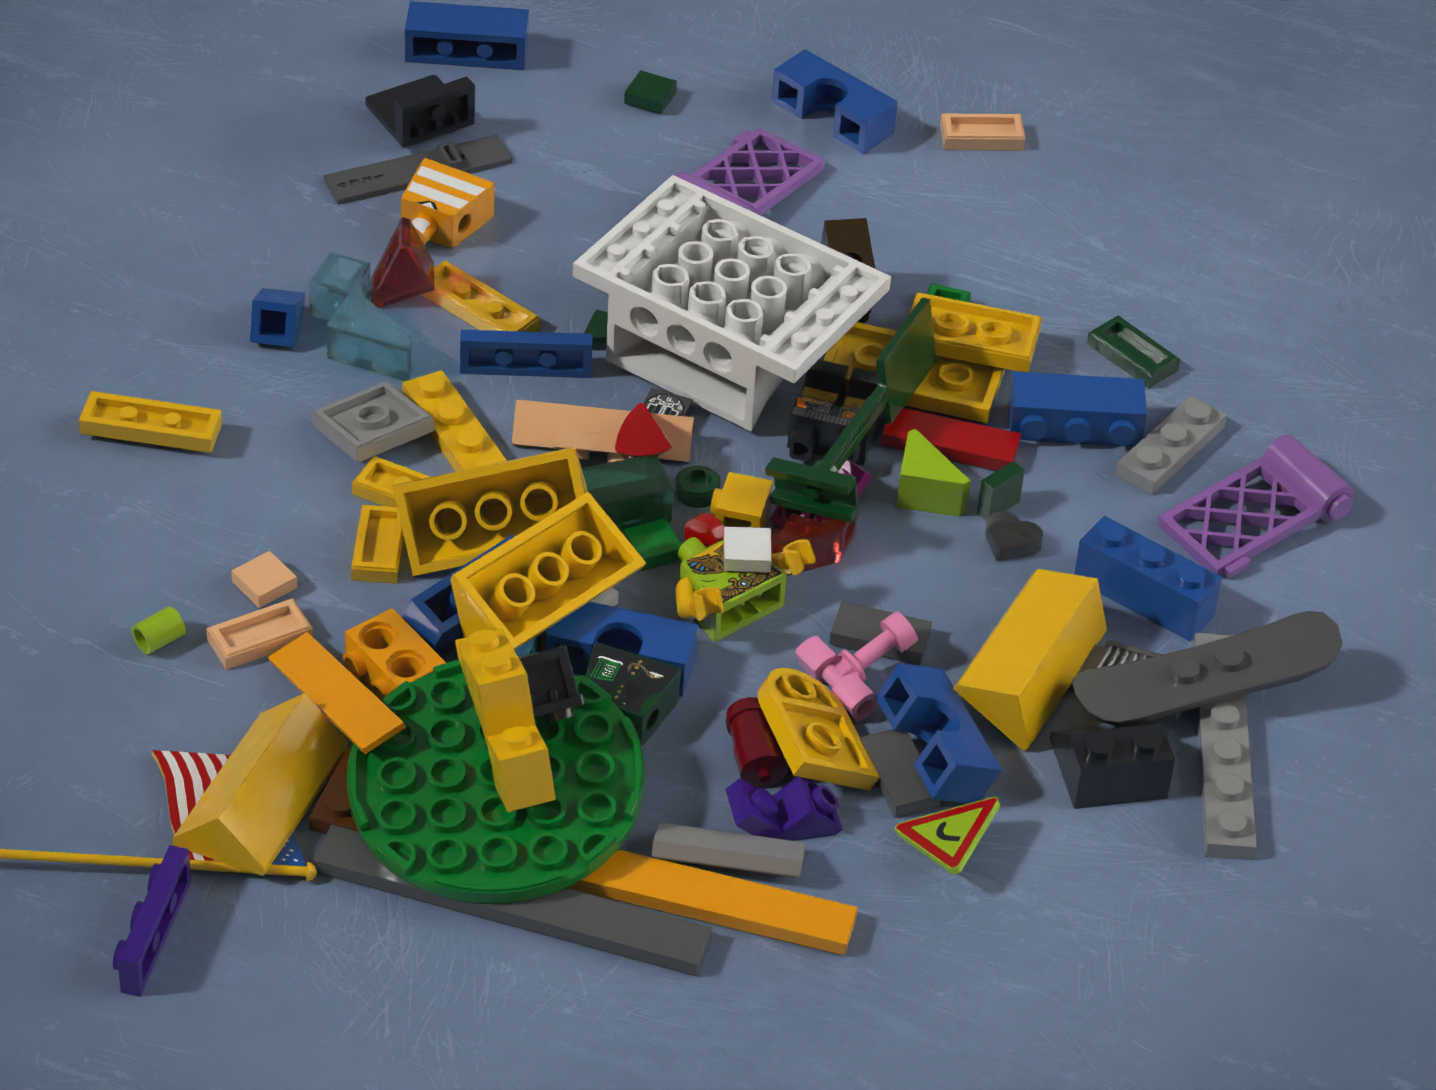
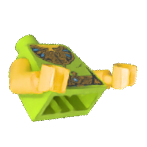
(733, 599)

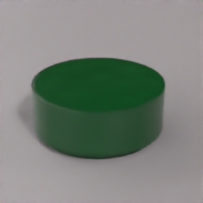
(696, 486)

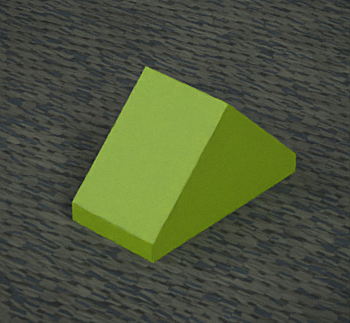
(930, 480)

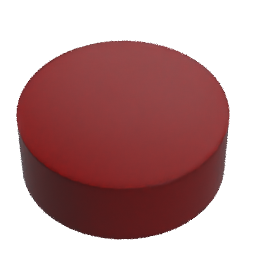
(705, 528)

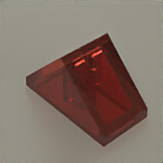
(403, 268)

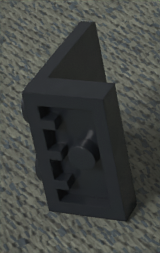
(424, 108)

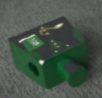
(638, 686)

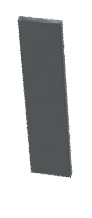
(398, 172)

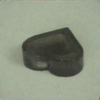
(1011, 537)

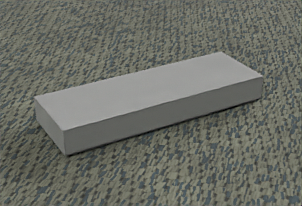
(728, 850)

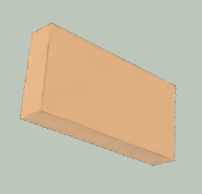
(982, 132)
(257, 633)

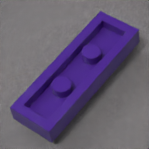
(152, 920)

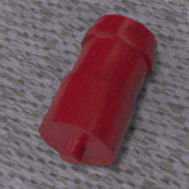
(755, 746)

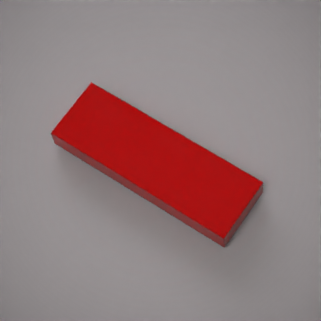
(955, 438)

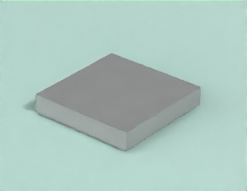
(372, 421)

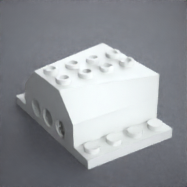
(721, 298)

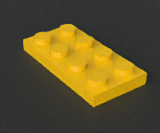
(949, 388)

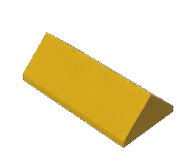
(471, 510)
(544, 573)
(1034, 653)
(264, 787)

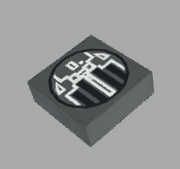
(668, 403)

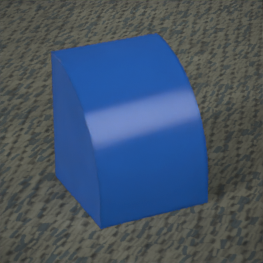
(276, 317)

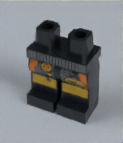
(826, 409)

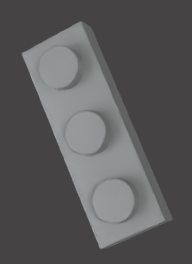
(1170, 445)

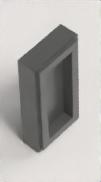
(860, 624)
(899, 781)

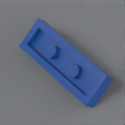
(525, 353)

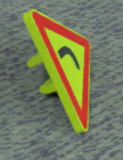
(950, 834)

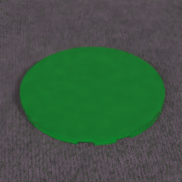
(434, 807)

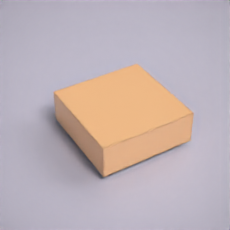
(264, 579)

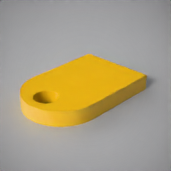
(814, 730)

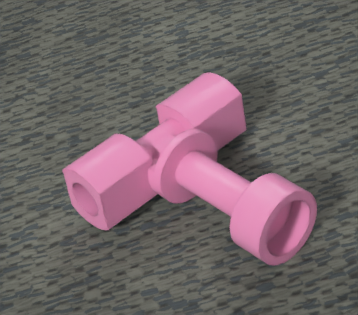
(846, 671)

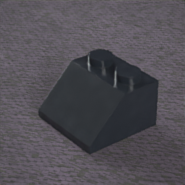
(1114, 763)

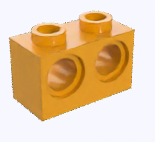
(387, 653)

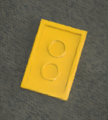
(983, 333)

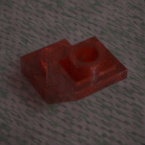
(827, 538)

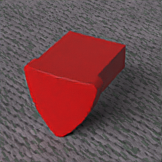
(641, 435)

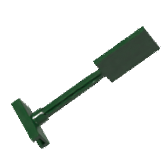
(900, 372)

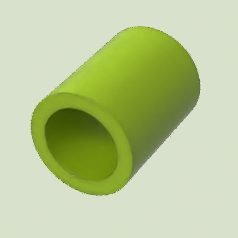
(158, 630)

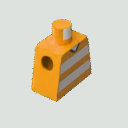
(447, 203)

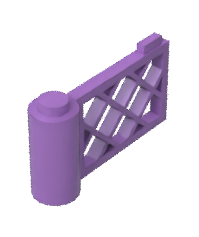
(743, 152)
(1300, 482)

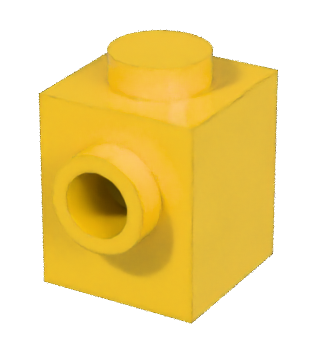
(742, 501)

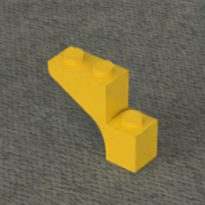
(507, 719)

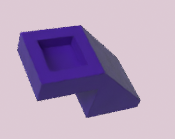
(793, 813)

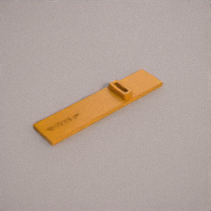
(337, 692)

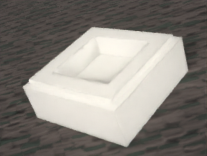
(747, 549)

